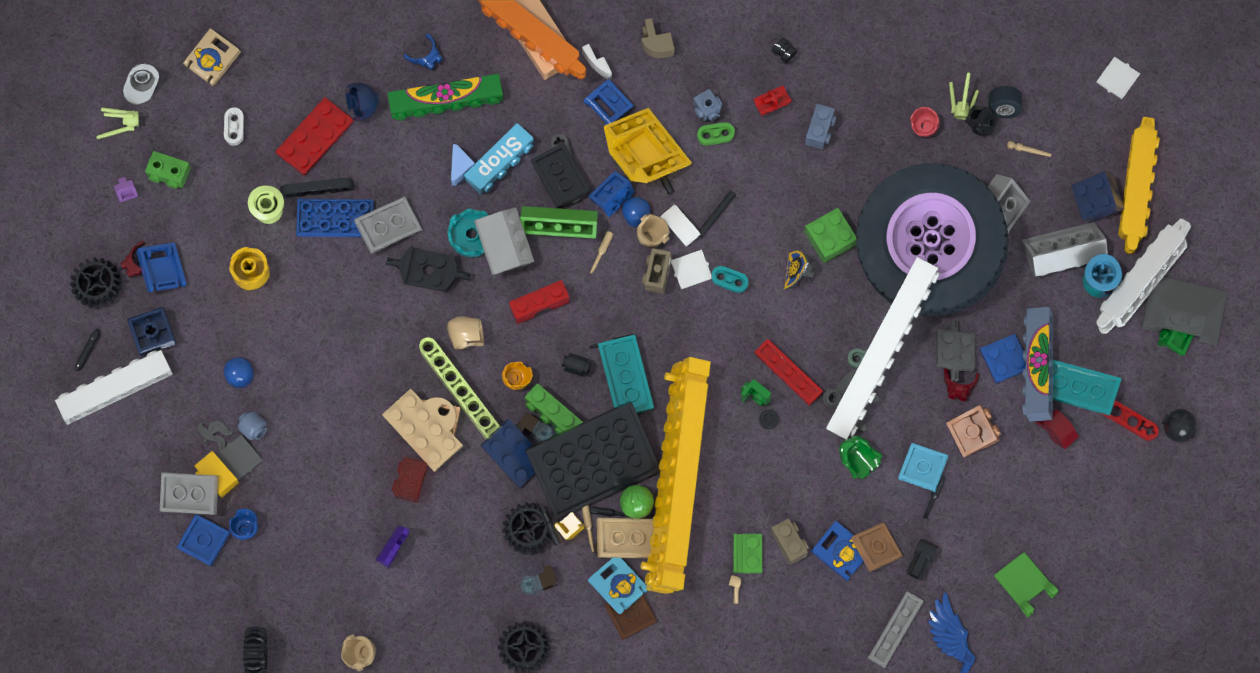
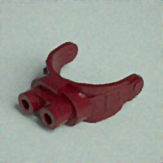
(128, 263)
(959, 390)

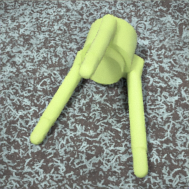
(962, 109)
(130, 118)

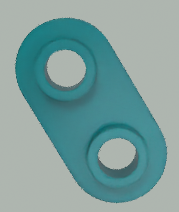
(729, 280)

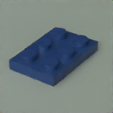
(507, 450)

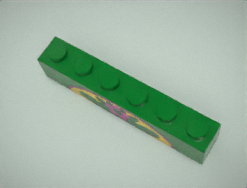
(445, 96)

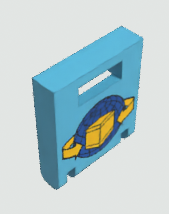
(619, 587)

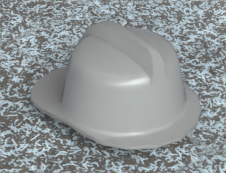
(140, 83)

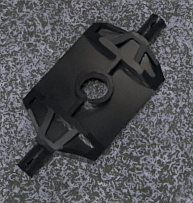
(414, 262)

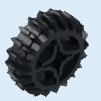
(102, 268)
(520, 532)
(515, 647)
(255, 650)

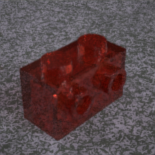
(410, 479)

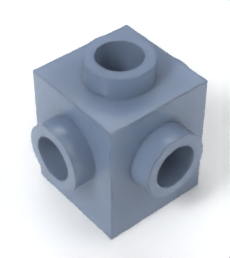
(707, 106)

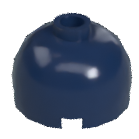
(361, 97)

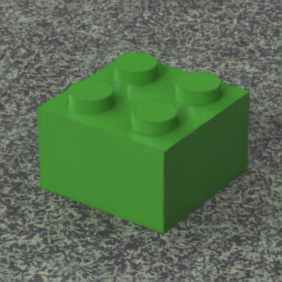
(830, 235)

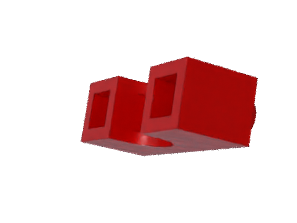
(534, 302)

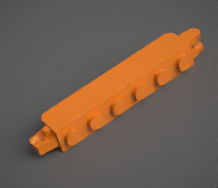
(535, 36)

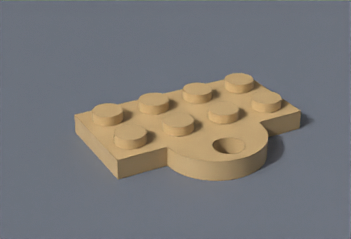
(425, 428)

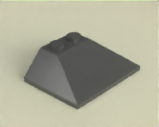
(1185, 309)

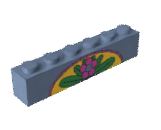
(1039, 364)

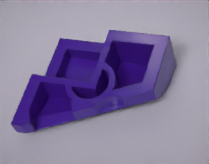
(392, 546)

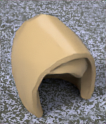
(465, 332)

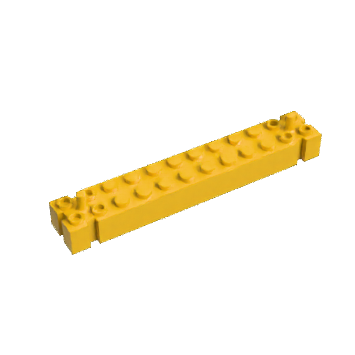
(677, 476)

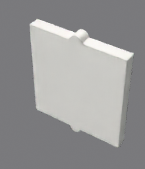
(1118, 78)
(691, 269)

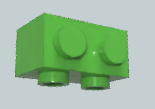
(168, 170)

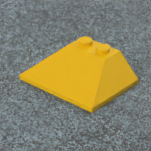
(644, 147)

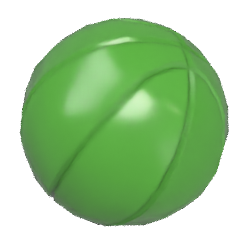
(636, 501)

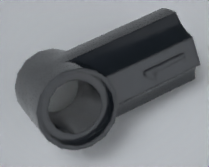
(922, 557)

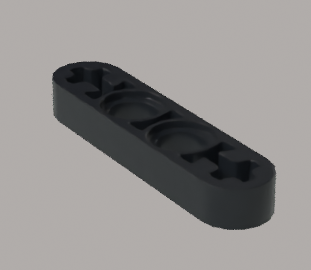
(317, 187)

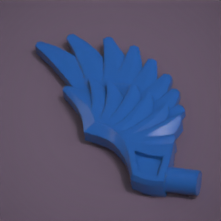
(950, 634)

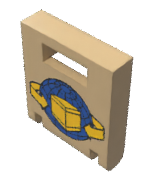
(210, 60)

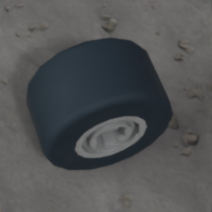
(1005, 101)

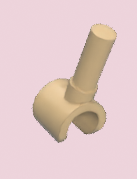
(735, 582)

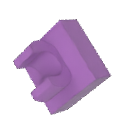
(125, 190)

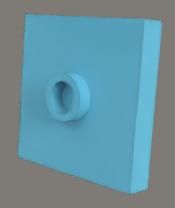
(923, 467)

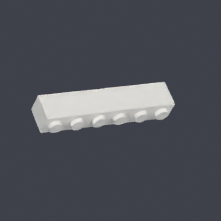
(113, 387)

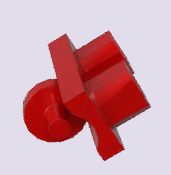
(772, 100)

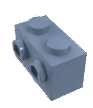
(819, 126)

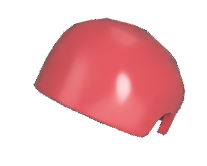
(926, 116)

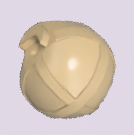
(652, 231)
(358, 652)

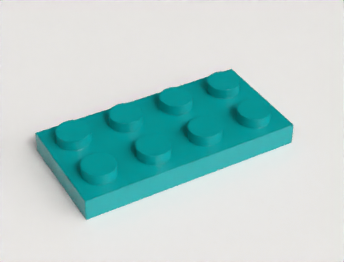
(625, 373)
(1084, 387)

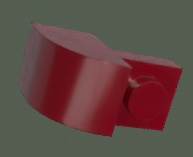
(1059, 429)

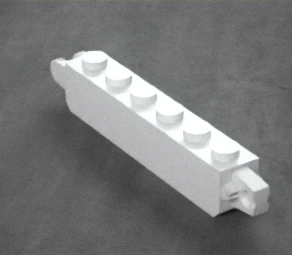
(1144, 276)

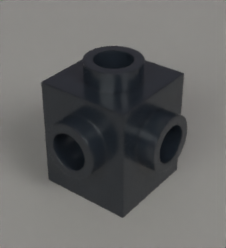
(981, 120)

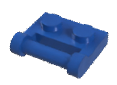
(612, 99)

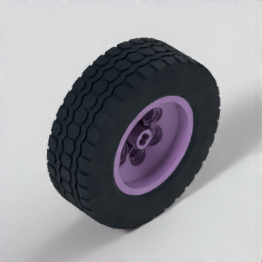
(956, 201)

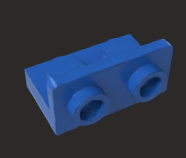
(612, 193)

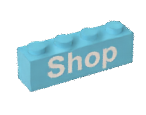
(499, 159)

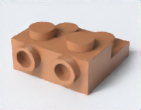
(974, 430)

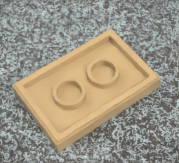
(624, 537)

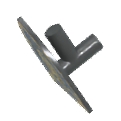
(797, 267)

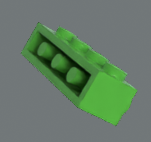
(559, 222)
(550, 409)

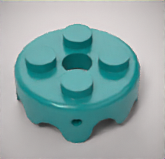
(457, 231)

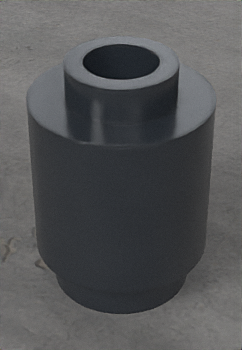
(576, 364)

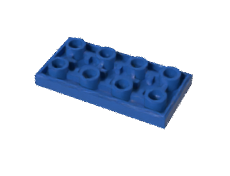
(330, 217)

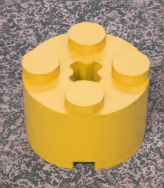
(250, 258)

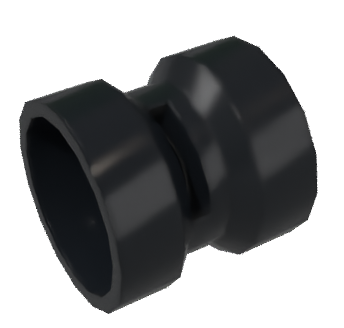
(784, 50)

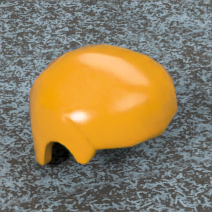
(516, 369)

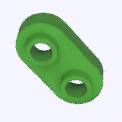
(715, 132)

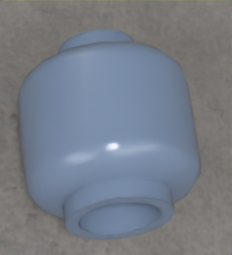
(252, 425)

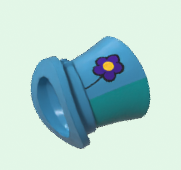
(1102, 275)

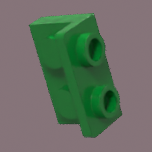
(1175, 340)
(759, 393)

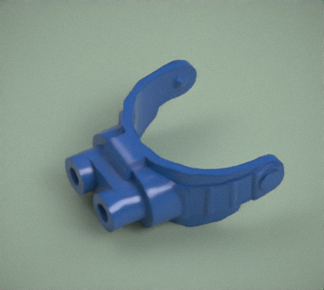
(430, 60)

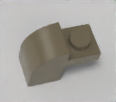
(656, 45)

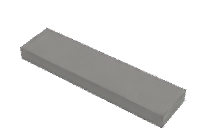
(895, 629)

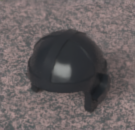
(1179, 425)

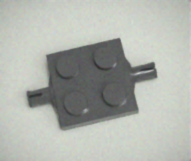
(955, 350)

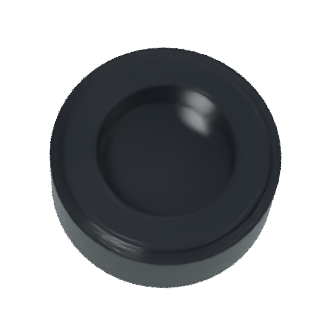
(768, 419)

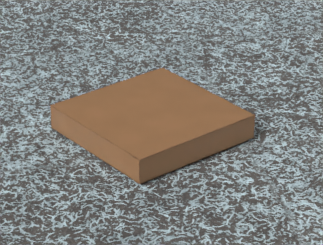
(876, 546)

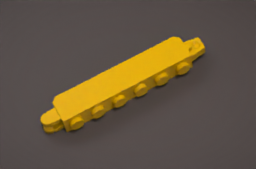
(1137, 184)

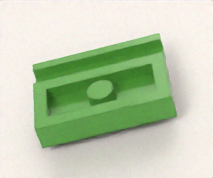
(747, 553)

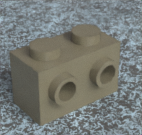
(658, 271)
(789, 541)

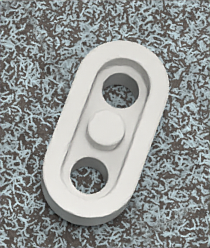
(233, 127)

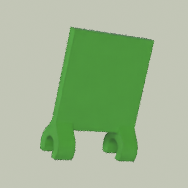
(1024, 582)

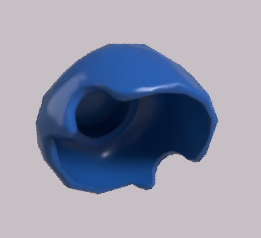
(634, 210)
(238, 372)
(246, 518)

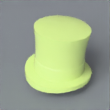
(266, 204)

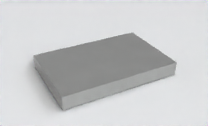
(387, 225)
(189, 493)

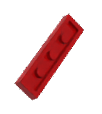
(788, 372)

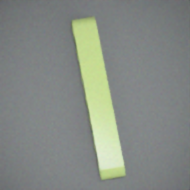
(456, 385)

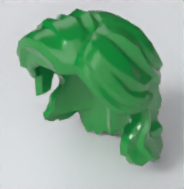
(859, 456)

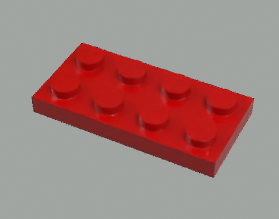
(314, 136)

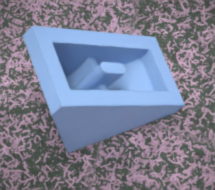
(460, 165)

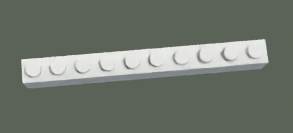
(883, 348)

